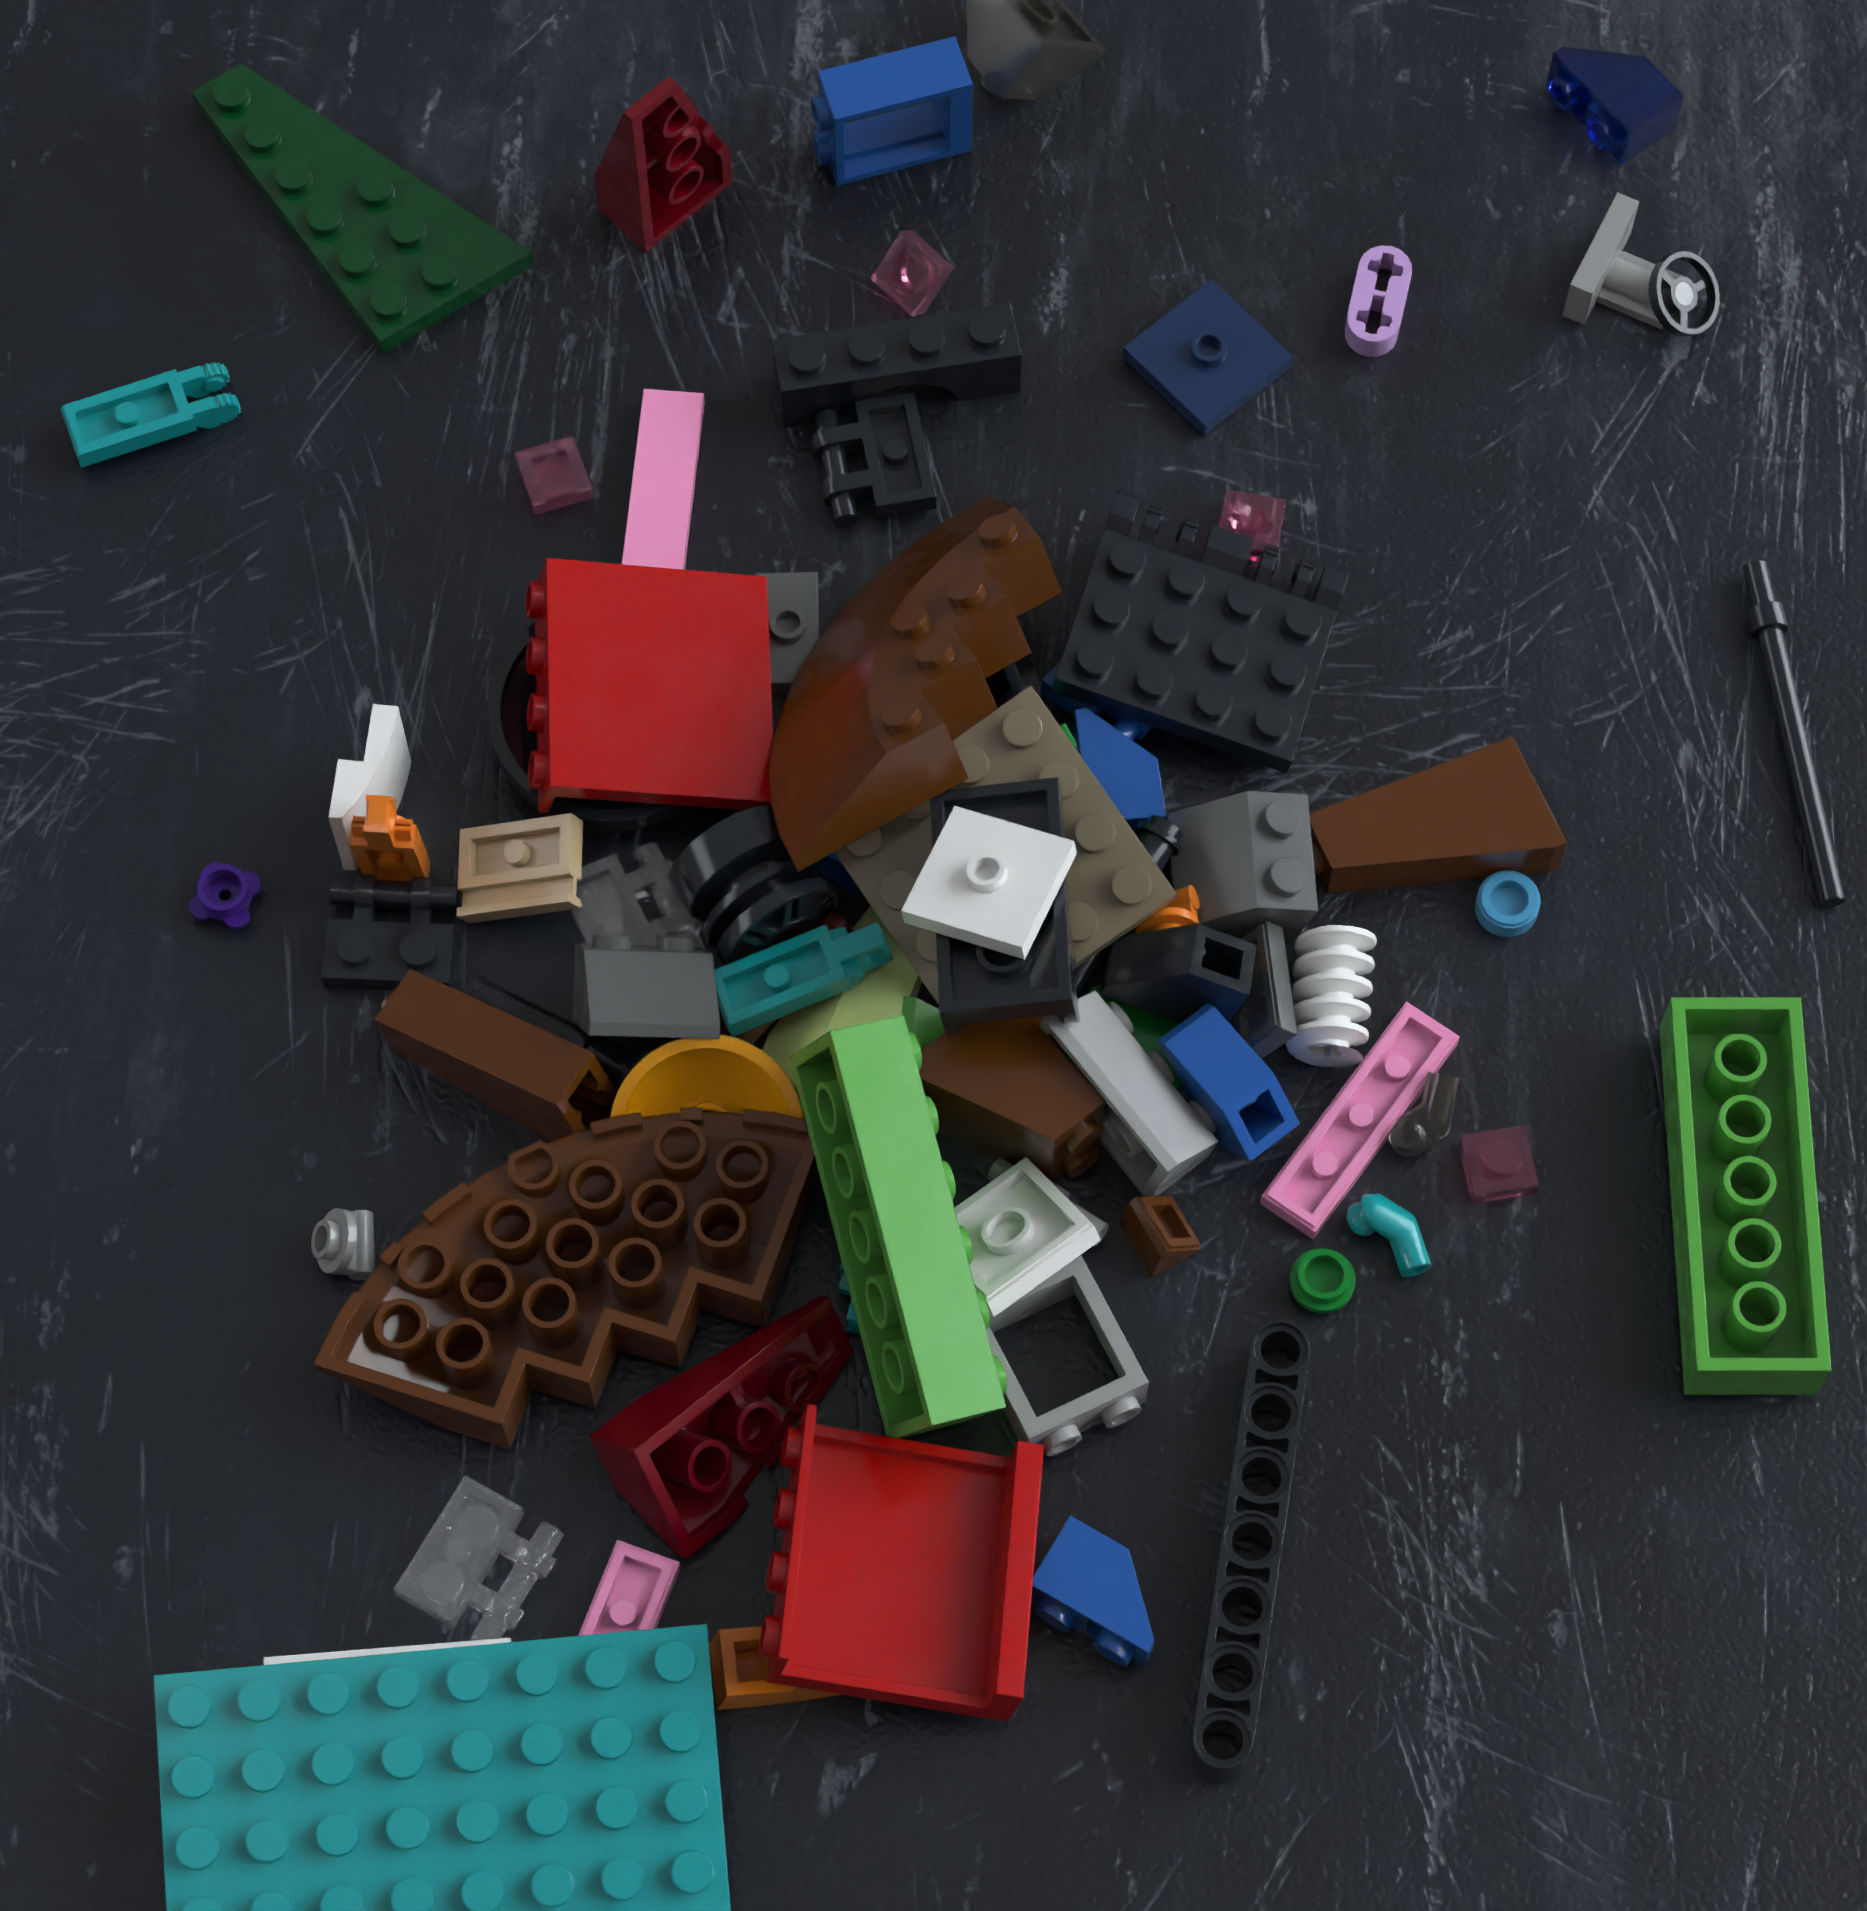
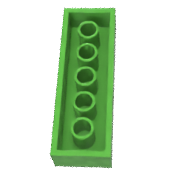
(1744, 1197)
(898, 1228)

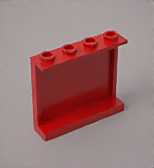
(649, 685)
(903, 1570)

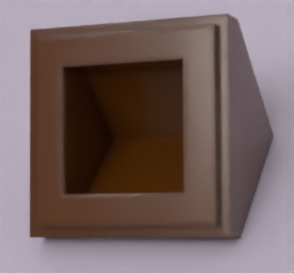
(1158, 1232)

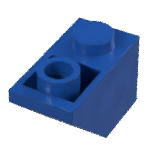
(1121, 767)
(1228, 1083)
(1095, 1589)

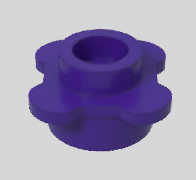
(221, 878)

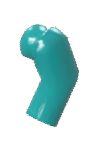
(1397, 1225)

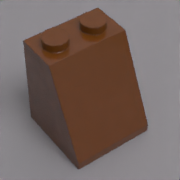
(1014, 1097)

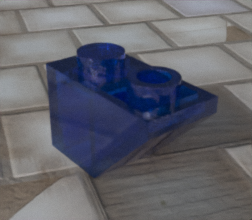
(1616, 97)

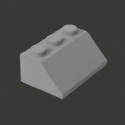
(1145, 1118)

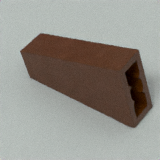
(1439, 826)
(497, 1057)

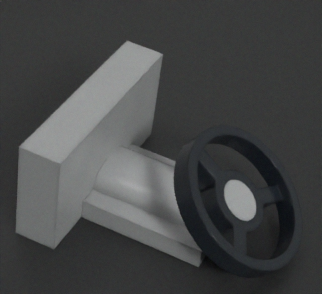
(1636, 285)

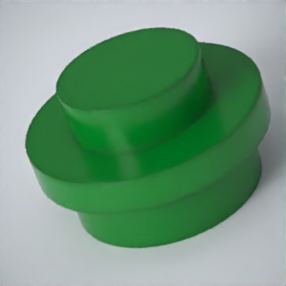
(1322, 1280)

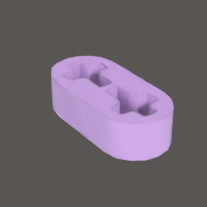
(1366, 298)

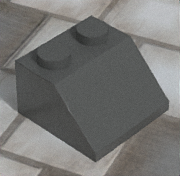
(1248, 861)
(645, 988)

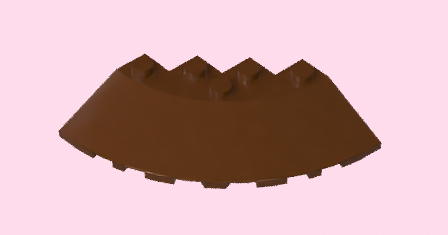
(903, 679)
(576, 1256)

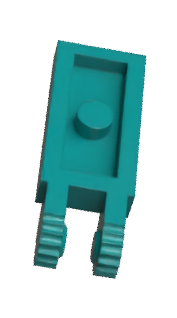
(148, 412)

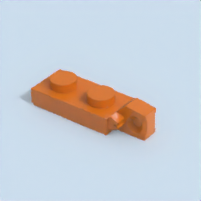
(388, 843)

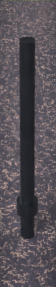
(1768, 625)

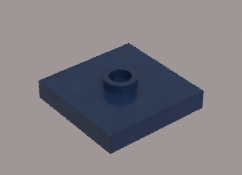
(1207, 357)

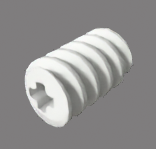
(1327, 994)

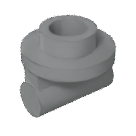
(345, 1243)

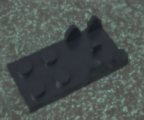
(989, 984)

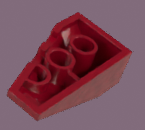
(660, 166)
(706, 1434)

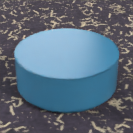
(1507, 903)

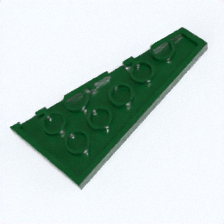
(370, 227)

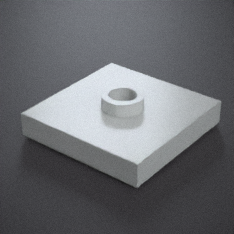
(989, 882)
(1021, 1234)

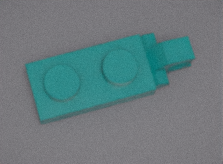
(797, 974)

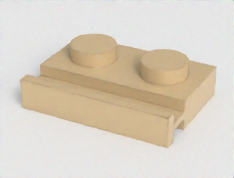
(520, 868)

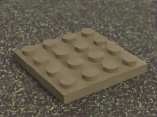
(1111, 877)

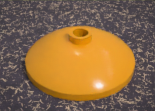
(707, 1074)

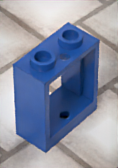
(900, 136)

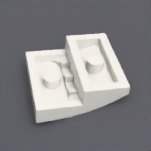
(381, 773)

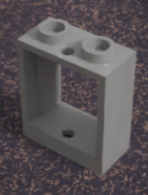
(1109, 1404)

